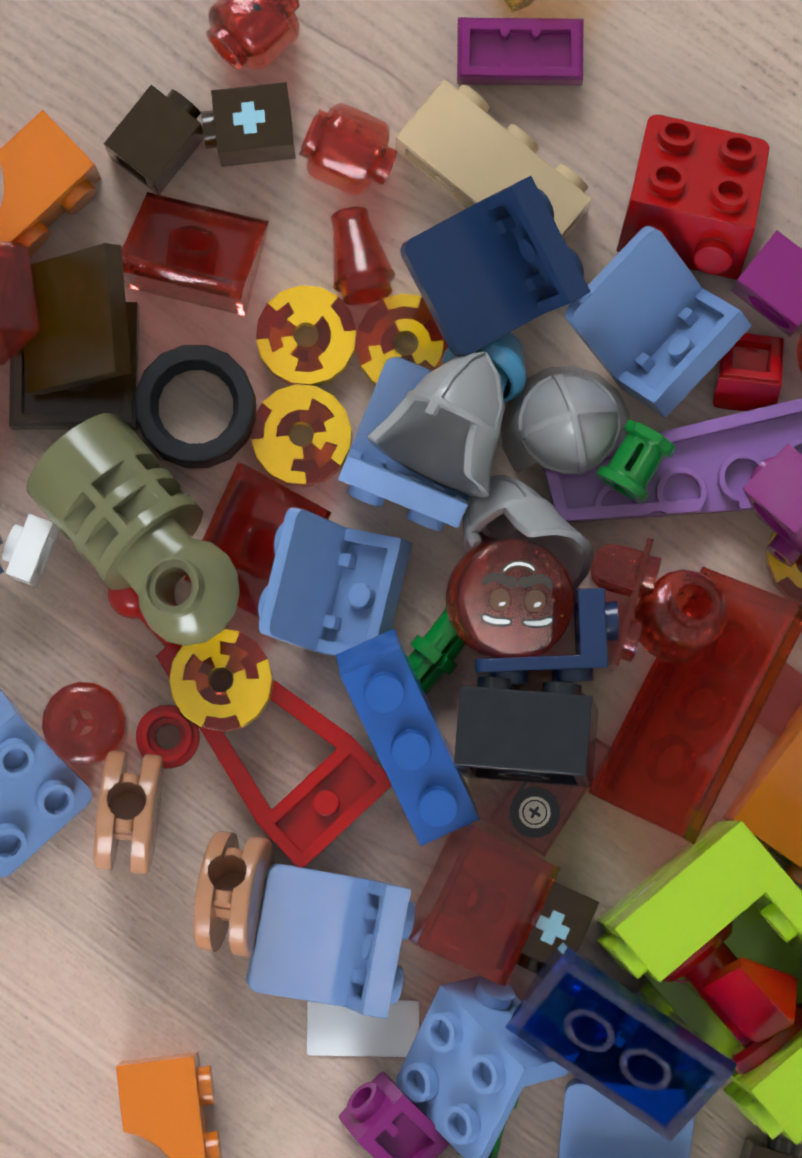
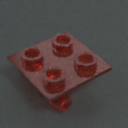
(631, 575)

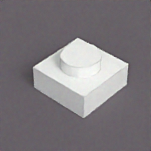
(29, 549)

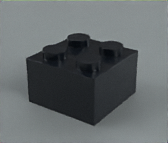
(526, 733)

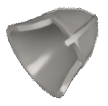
(563, 421)
(448, 425)
(522, 514)

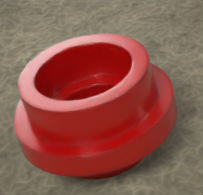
(167, 715)

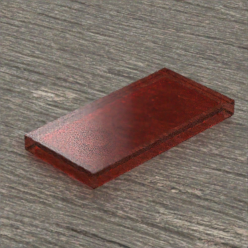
(699, 714)

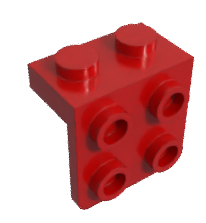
(699, 192)

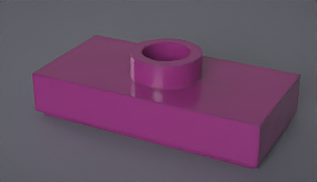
(520, 51)

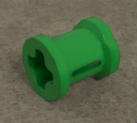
(636, 461)

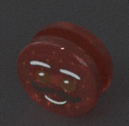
(509, 599)

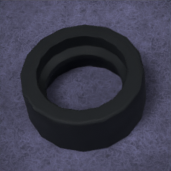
(161, 372)

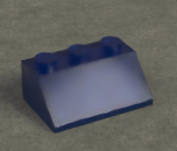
(619, 1042)

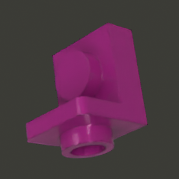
(390, 1123)

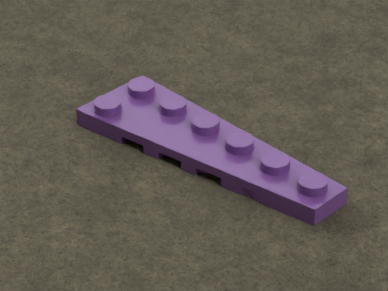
(700, 478)

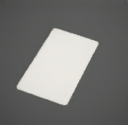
(344, 1032)

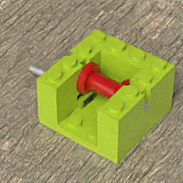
(694, 918)

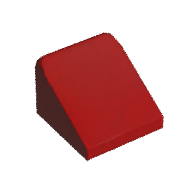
(750, 374)
(754, 997)

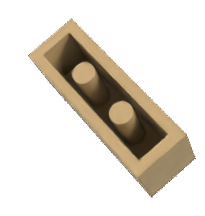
(476, 156)

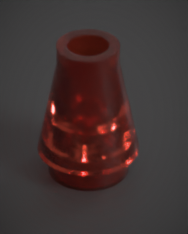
(359, 260)

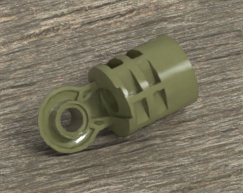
(135, 527)

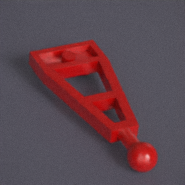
(319, 805)

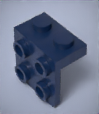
(494, 267)
(593, 624)

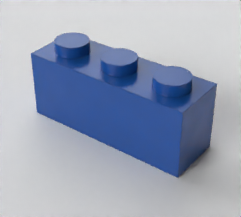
(407, 736)

